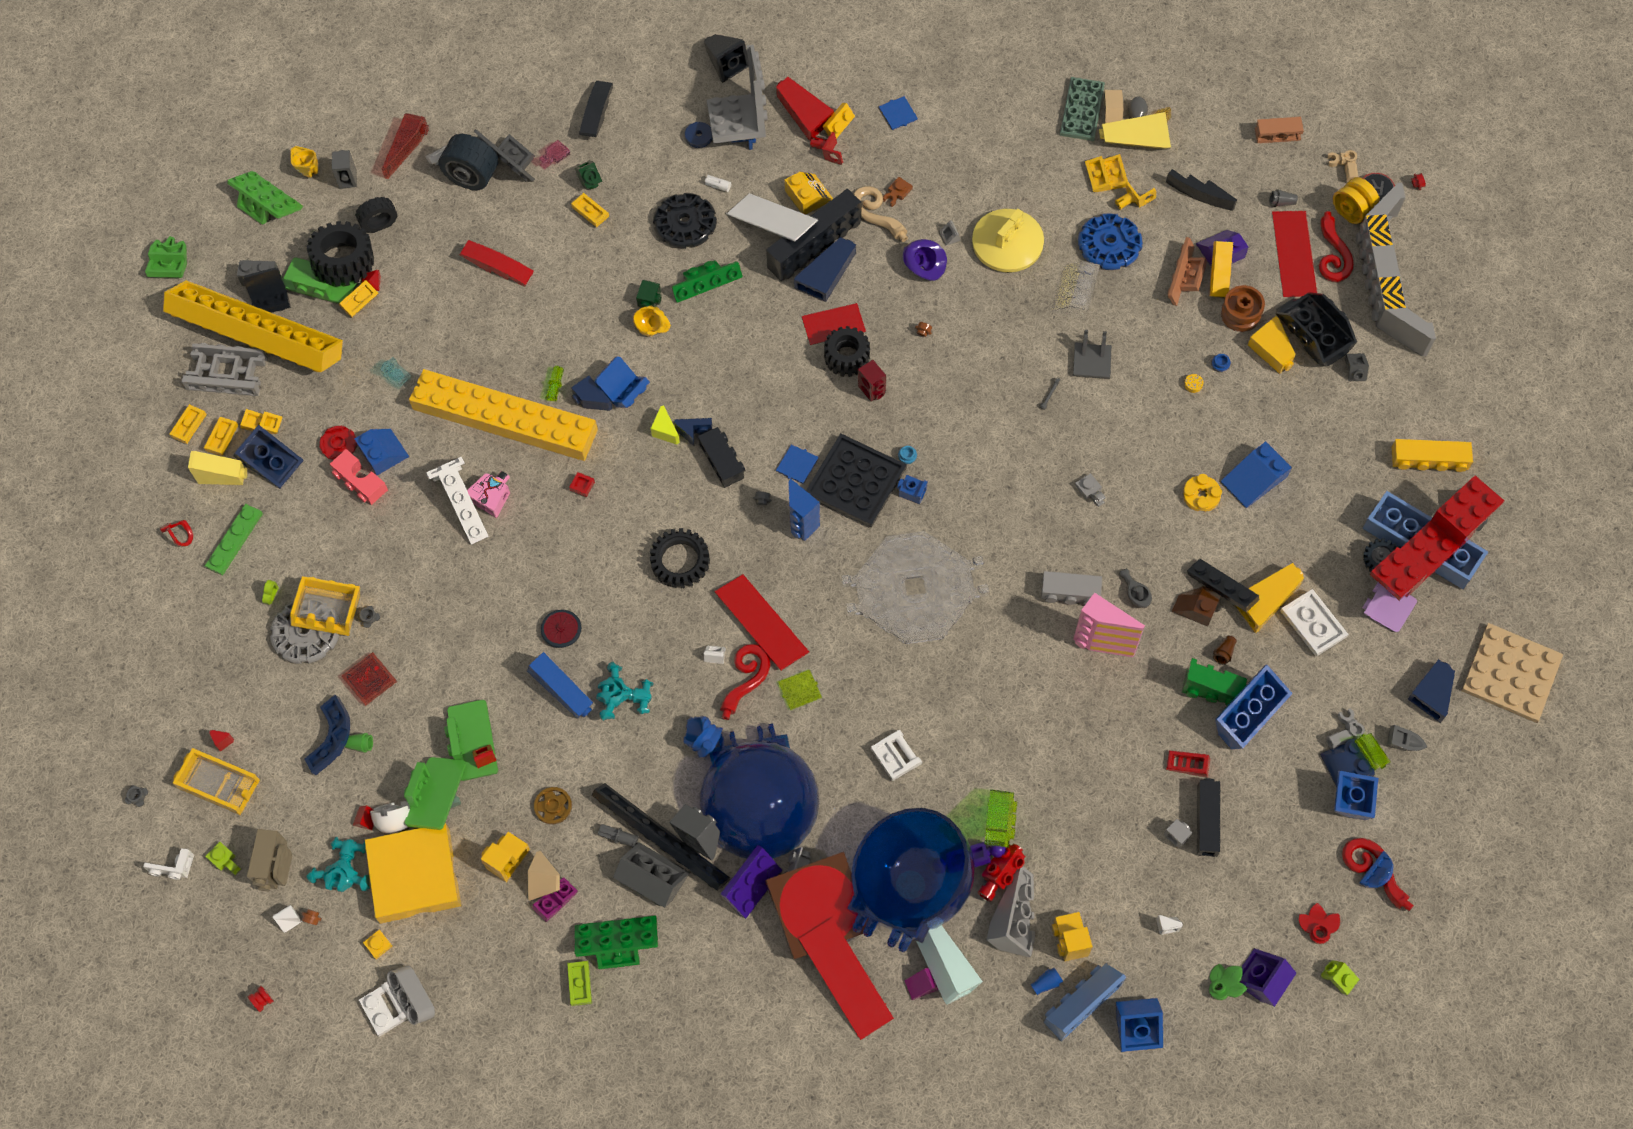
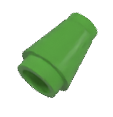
(360, 742)

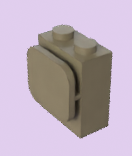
(269, 860)

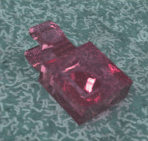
(555, 152)

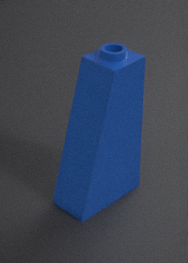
(560, 685)

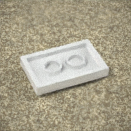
(1314, 622)

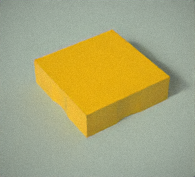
(412, 873)

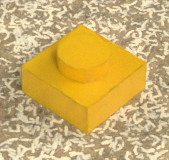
(377, 944)

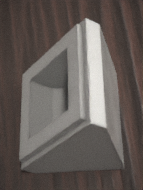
(949, 233)

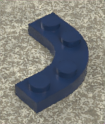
(337, 736)

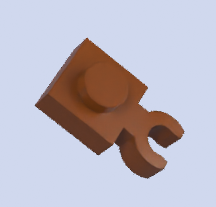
(897, 189)

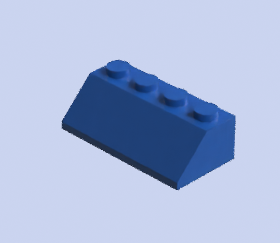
(1252, 708)

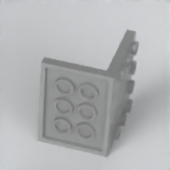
(740, 116)

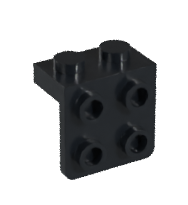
(267, 290)

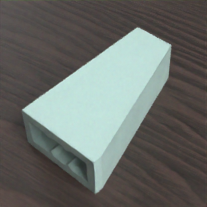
(948, 966)

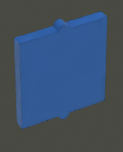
(898, 113)
(797, 464)

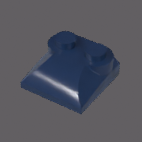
(1348, 759)

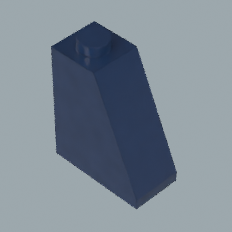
(1434, 691)

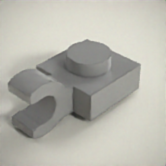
(1091, 488)

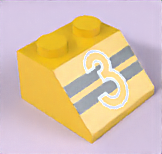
(806, 192)

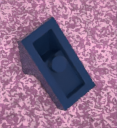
(688, 427)

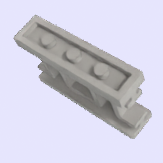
(224, 382)

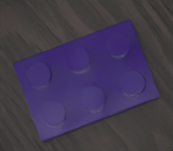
(749, 882)

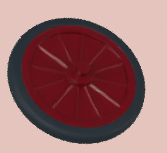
(561, 628)

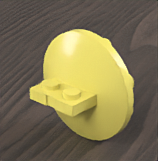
(1008, 240)

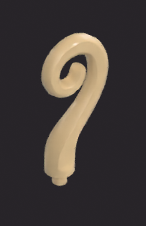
(893, 225)

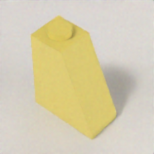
(216, 469)

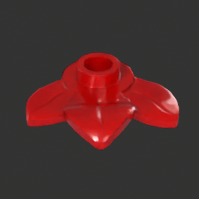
(1319, 921)

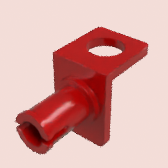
(827, 148)

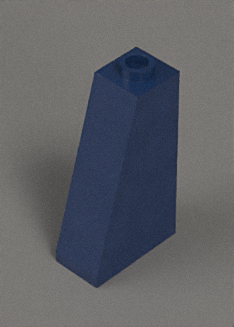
(826, 270)

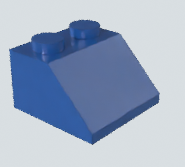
(381, 449)
(1356, 795)
(1140, 1024)

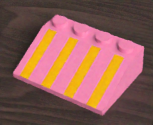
(1107, 628)

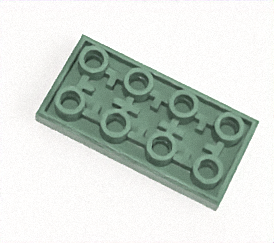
(1082, 109)

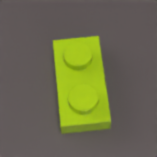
(579, 983)

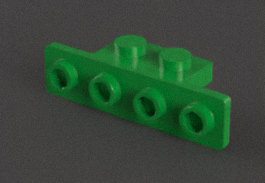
(705, 278)

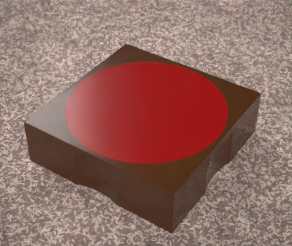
(813, 896)

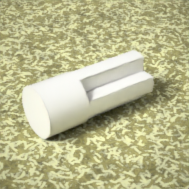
(718, 183)

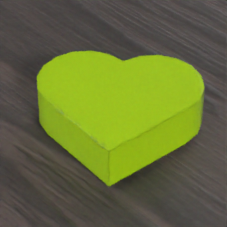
(270, 591)

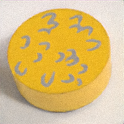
(1193, 383)

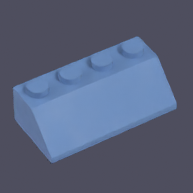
(1084, 1000)

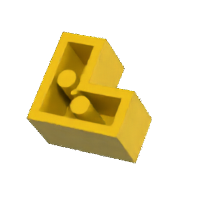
(505, 856)
(1072, 937)

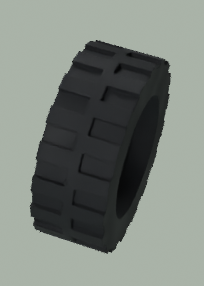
(372, 207)

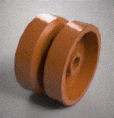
(1242, 308)

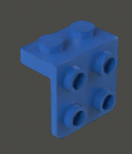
(620, 383)

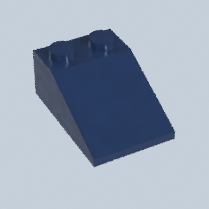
(268, 457)

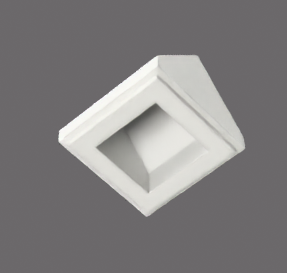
(714, 654)

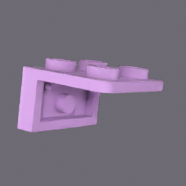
(1388, 609)

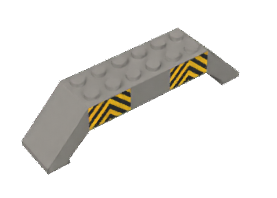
(1385, 280)

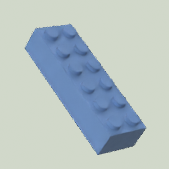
(1400, 521)

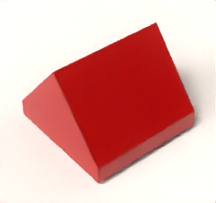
(221, 739)
(484, 756)
(363, 818)

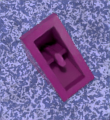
(921, 984)

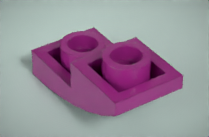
(553, 902)

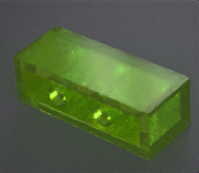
(1000, 818)

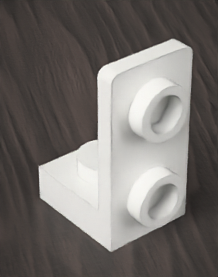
(182, 862)

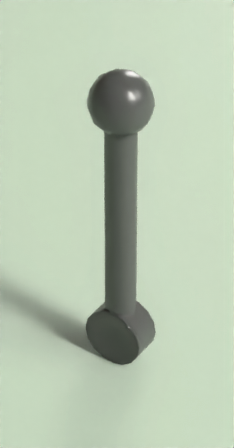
(1044, 405)

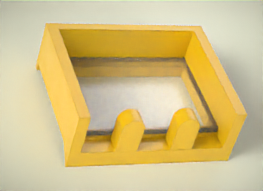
(325, 605)

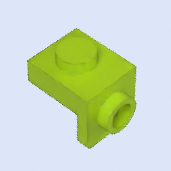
(1340, 976)

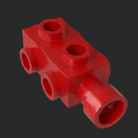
(1001, 871)

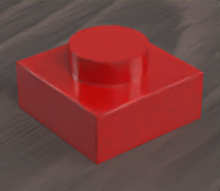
(582, 484)

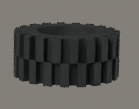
(345, 268)

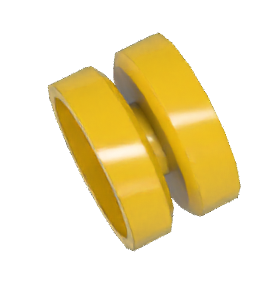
(1355, 200)

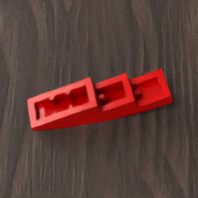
(496, 262)

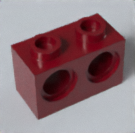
(872, 381)

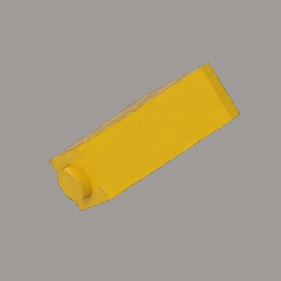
(1273, 345)

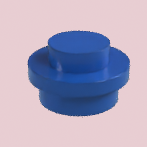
(1221, 362)

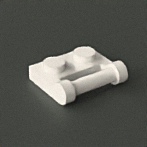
(891, 759)
(379, 1012)

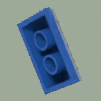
(803, 512)

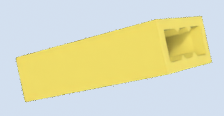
(1141, 131)

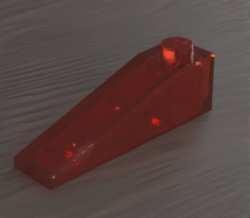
(406, 140)

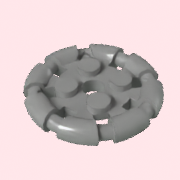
(299, 641)

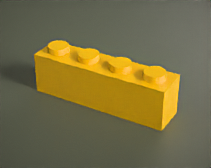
(1432, 455)

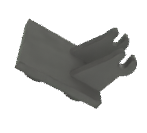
(1092, 359)

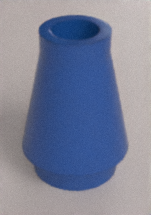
(1048, 980)

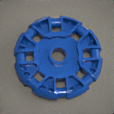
(1110, 250)

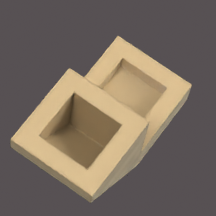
(1113, 105)

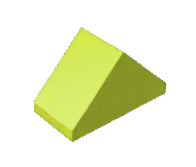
(663, 427)

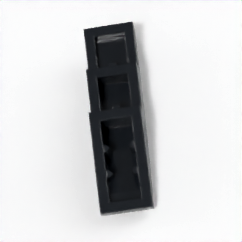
(595, 109)
(1207, 193)

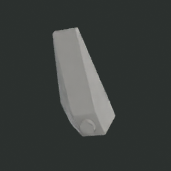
(1011, 921)

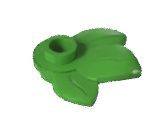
(1228, 979)

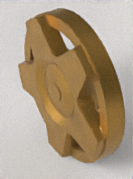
(553, 805)

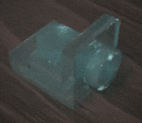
(395, 373)

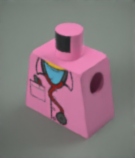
(490, 493)

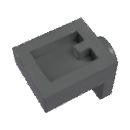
(1357, 366)

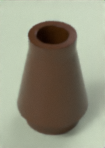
(1224, 651)

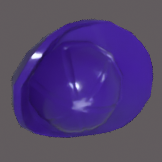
(928, 255)

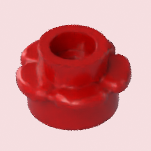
(1418, 181)

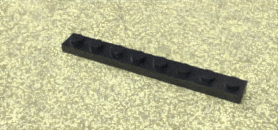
(660, 836)

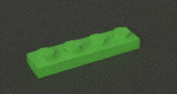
(233, 539)

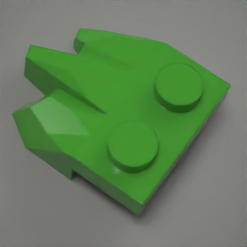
(167, 259)

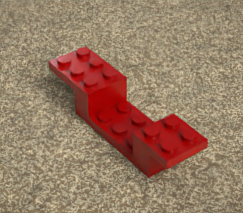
(1438, 540)

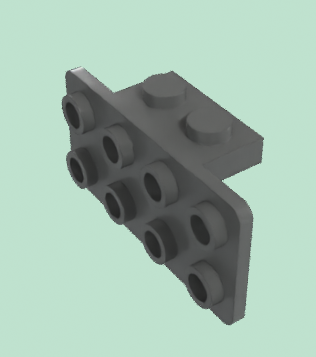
(512, 154)

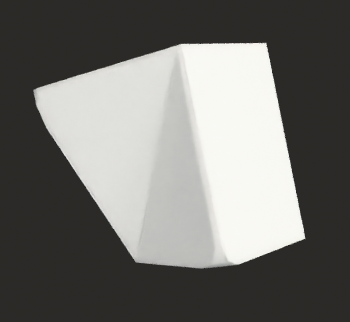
(287, 918)
(1168, 925)

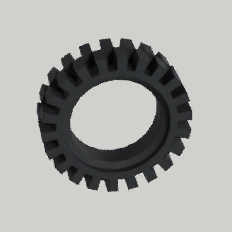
(672, 539)

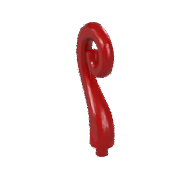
(1328, 230)
(732, 699)
(1392, 890)

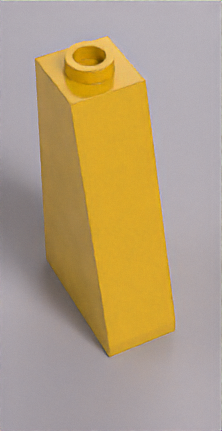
(1272, 594)

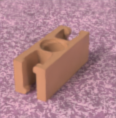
(1279, 130)

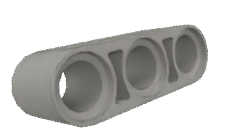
(410, 995)

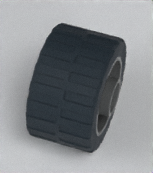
(468, 162)

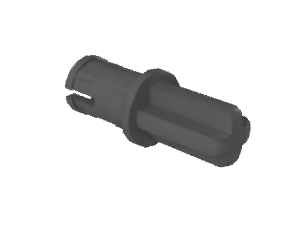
(618, 835)

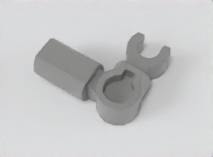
(1352, 731)

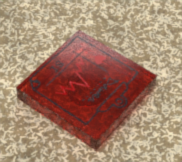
(369, 679)

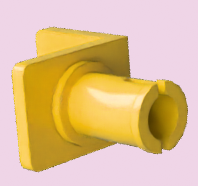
(1132, 196)

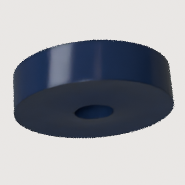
(698, 128)

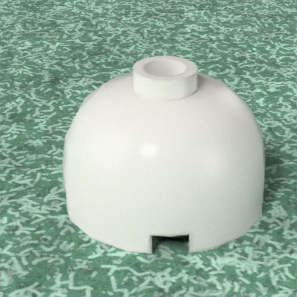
(390, 817)

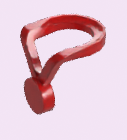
(184, 523)

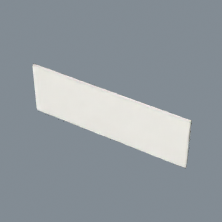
(772, 217)

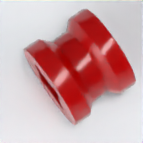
(260, 998)

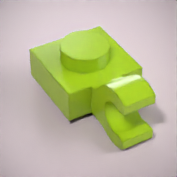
(222, 858)

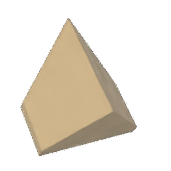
(542, 877)

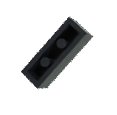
(721, 457)

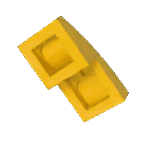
(268, 421)

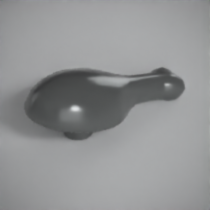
(1137, 107)
(1137, 592)

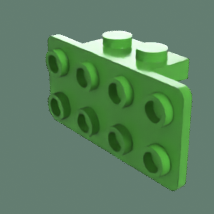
(302, 280)
(470, 730)
(432, 792)

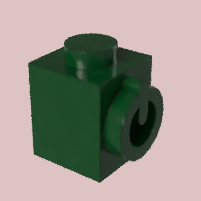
(588, 175)

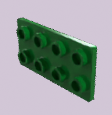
(616, 941)

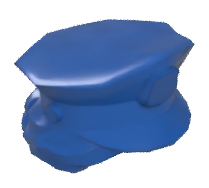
(702, 735)

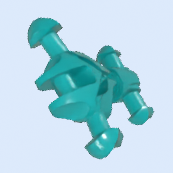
(615, 692)
(341, 873)

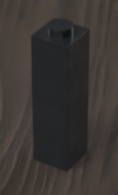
(1208, 817)

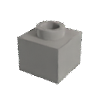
(1178, 833)

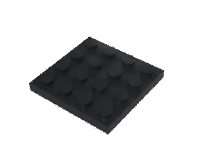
(856, 480)

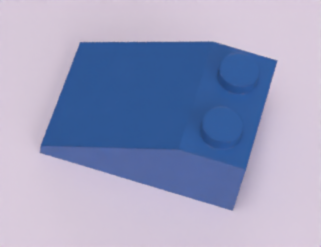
(1256, 475)

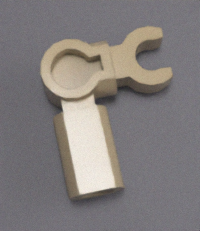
(1347, 159)

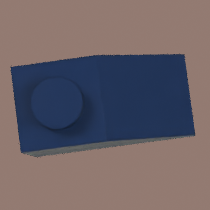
(590, 395)

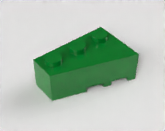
(1211, 684)

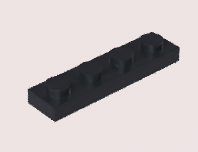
(1223, 585)

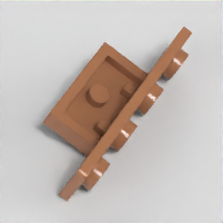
(1188, 272)

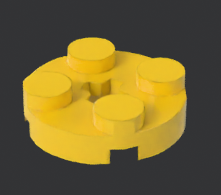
(1202, 503)

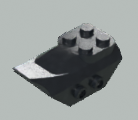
(1319, 326)

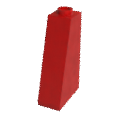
(803, 107)

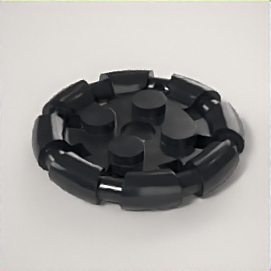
(689, 228)

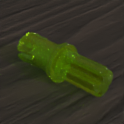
(554, 383)

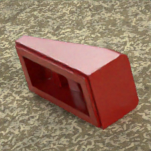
(1189, 756)

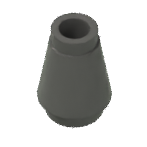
(1282, 198)

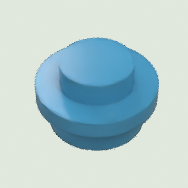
(907, 454)

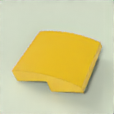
(1106, 173)

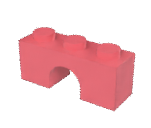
(368, 488)

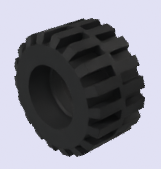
(846, 338)

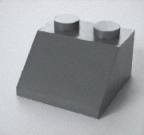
(697, 830)

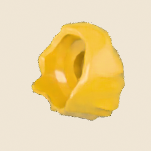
(651, 321)

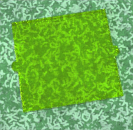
(800, 689)
(1372, 751)

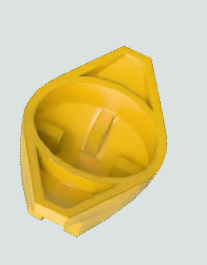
(304, 161)

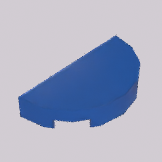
(1379, 872)

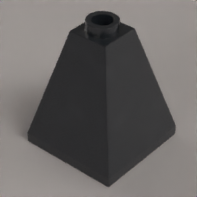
(726, 55)

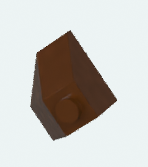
(1197, 605)

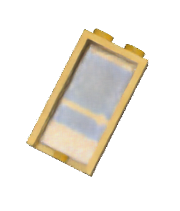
(215, 781)

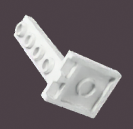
(459, 498)

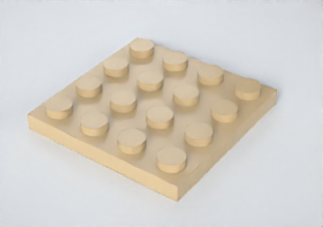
(1512, 672)

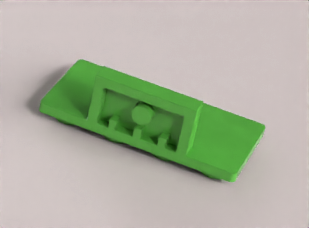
(260, 197)

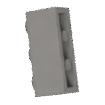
(1069, 587)

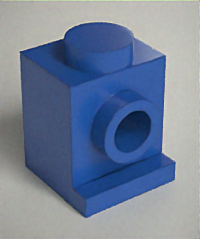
(912, 494)

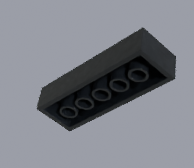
(833, 222)

